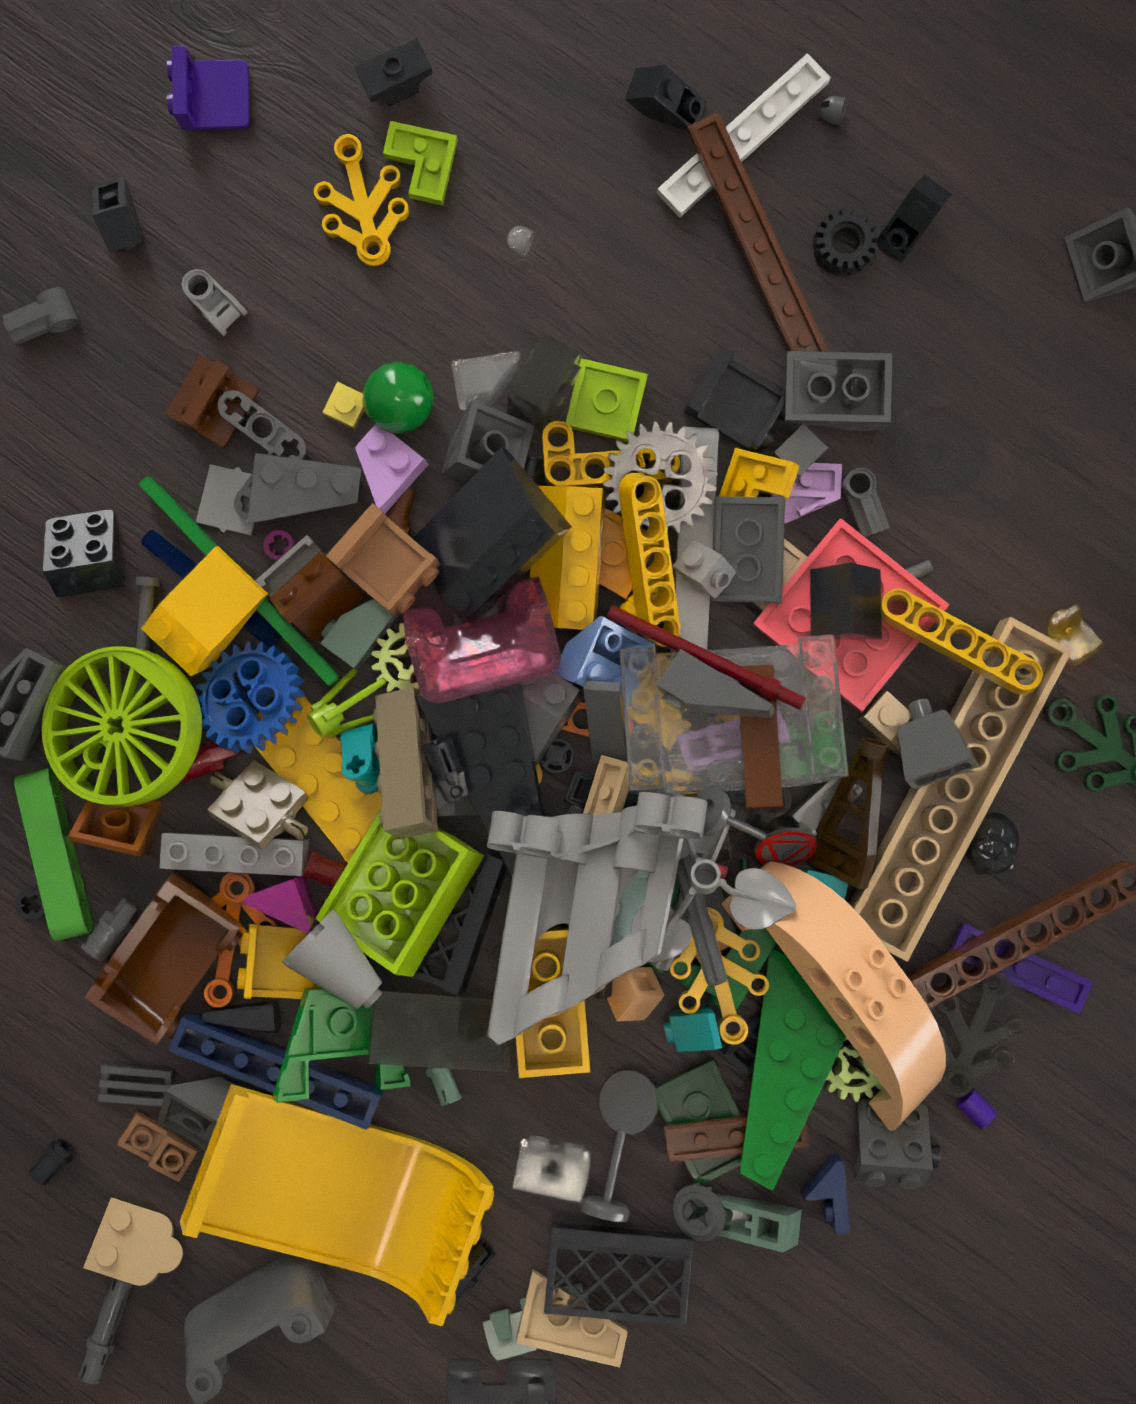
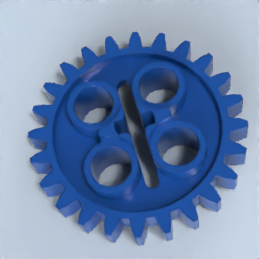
(275, 678)

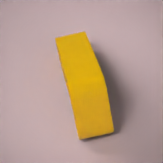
(577, 463)

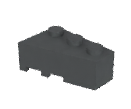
(298, 486)
(23, 697)

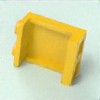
(264, 970)

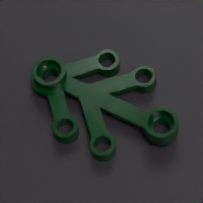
(1107, 747)

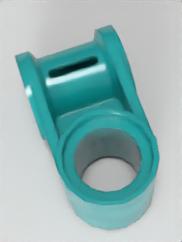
(360, 758)

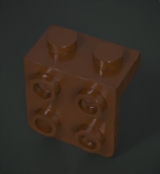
(316, 596)

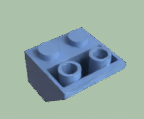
(596, 654)

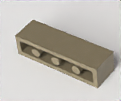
(404, 773)

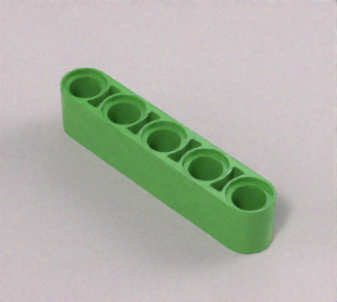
(53, 854)

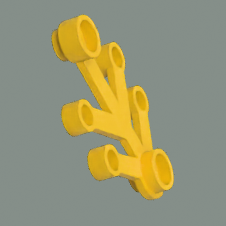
(363, 207)
(722, 990)

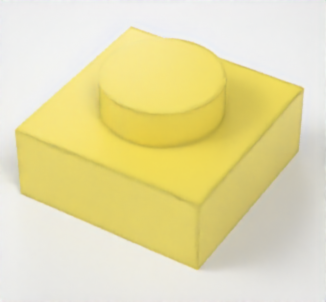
(345, 405)

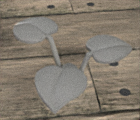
(756, 902)

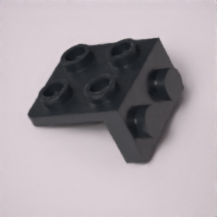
(81, 554)

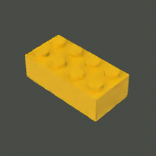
(560, 1041)

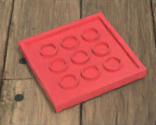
(861, 663)

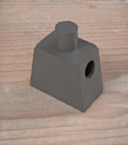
(932, 746)

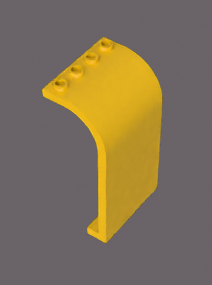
(340, 1196)

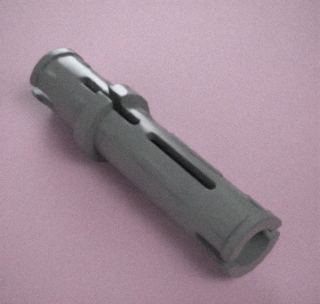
(102, 1342)

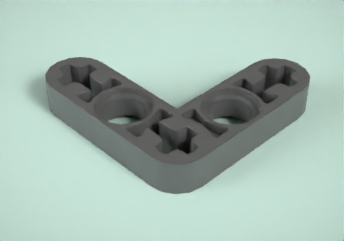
(271, 444)

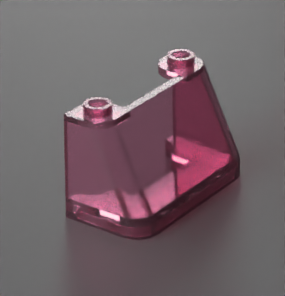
(483, 651)

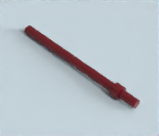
(769, 688)

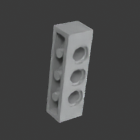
(233, 854)

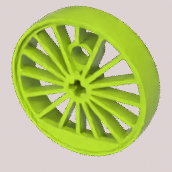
(121, 725)

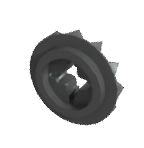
(700, 1227)

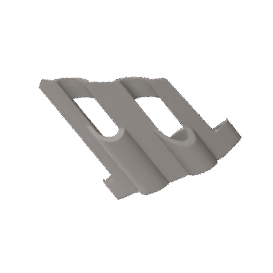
(573, 875)

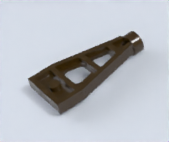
(835, 854)

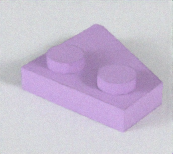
(388, 466)
(813, 490)

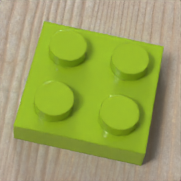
(606, 400)

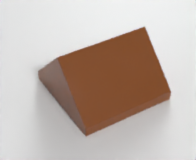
(118, 828)

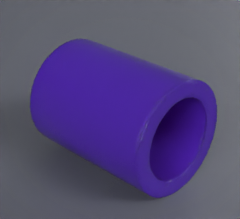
(976, 1109)

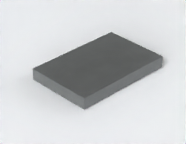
(752, 541)

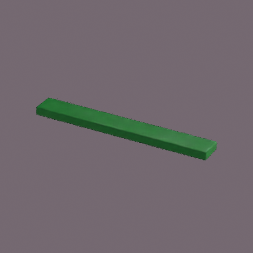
(266, 608)

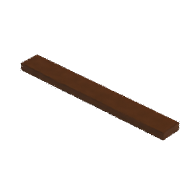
(755, 235)

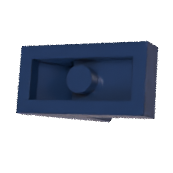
(830, 1184)

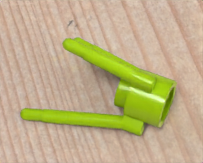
(327, 718)

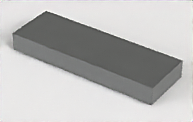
(605, 720)

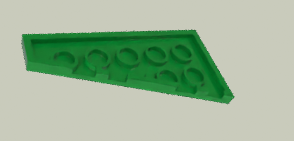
(791, 1065)

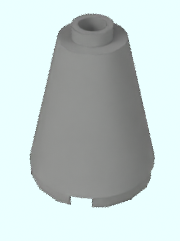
(336, 963)

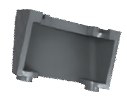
(279, 1293)

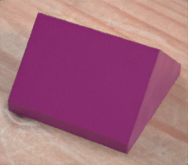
(287, 902)

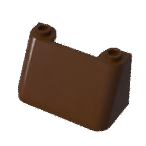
(163, 958)

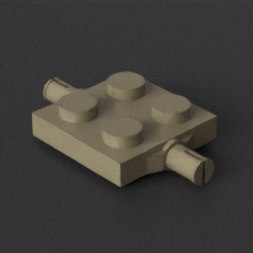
(258, 805)

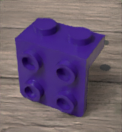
(208, 92)

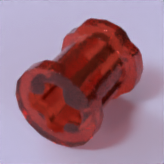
(323, 869)

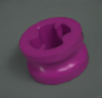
(270, 540)

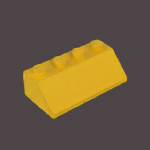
(573, 563)

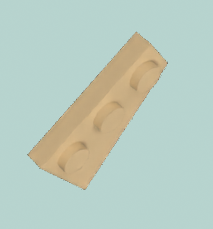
(569, 1335)

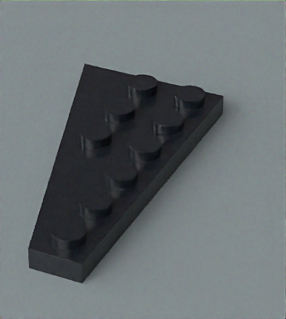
(494, 751)

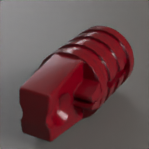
(209, 759)

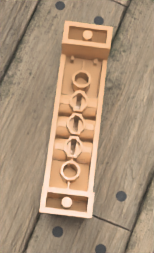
(861, 992)

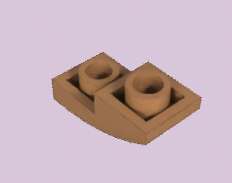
(158, 1146)

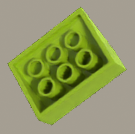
(401, 893)

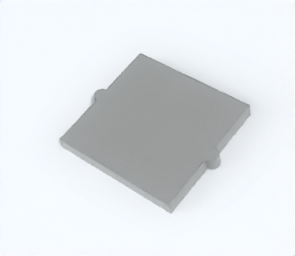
(218, 500)

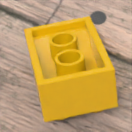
(204, 612)

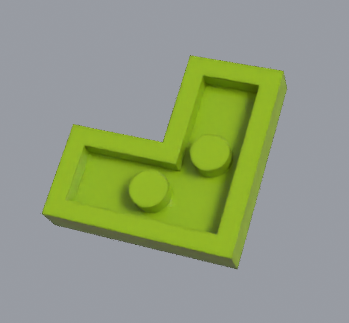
(430, 153)

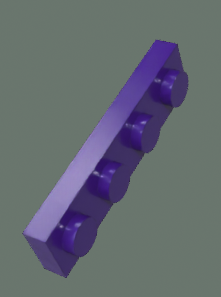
(1035, 974)

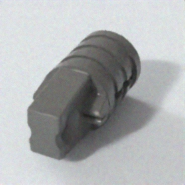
(110, 931)

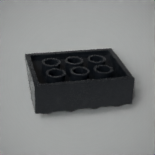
(490, 535)

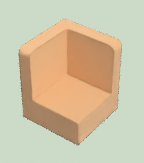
(635, 994)

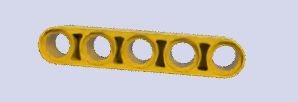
(640, 545)
(978, 642)

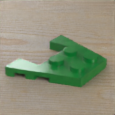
(328, 1030)

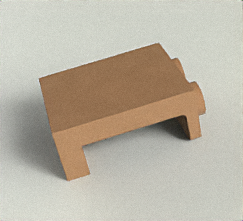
(384, 560)

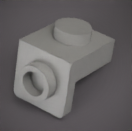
(705, 568)

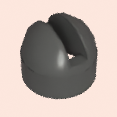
(833, 110)

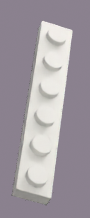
(749, 130)

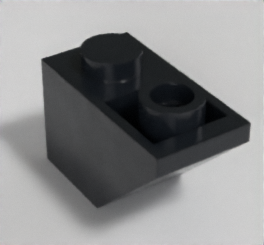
(665, 97)
(913, 217)

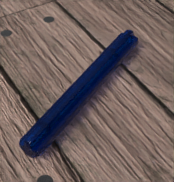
(183, 566)

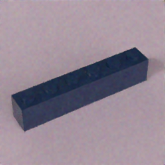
(261, 1063)

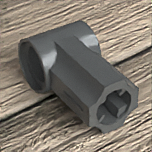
(48, 314)
(864, 507)

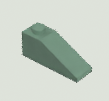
(357, 632)
(759, 1222)

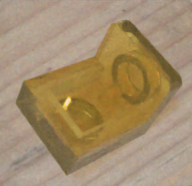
(1071, 631)

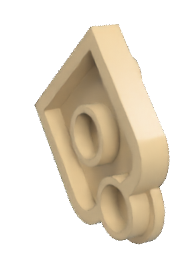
(134, 1244)

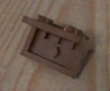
(198, 400)

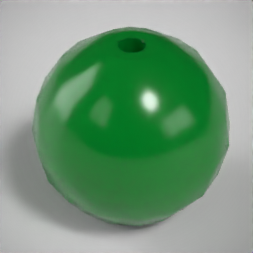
(398, 397)

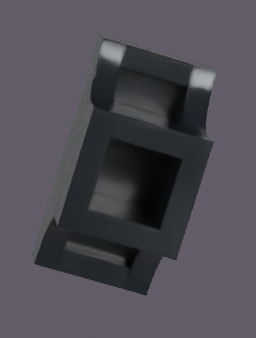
(395, 73)

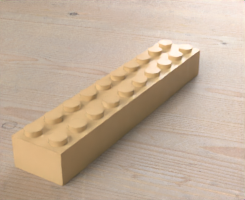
(943, 817)

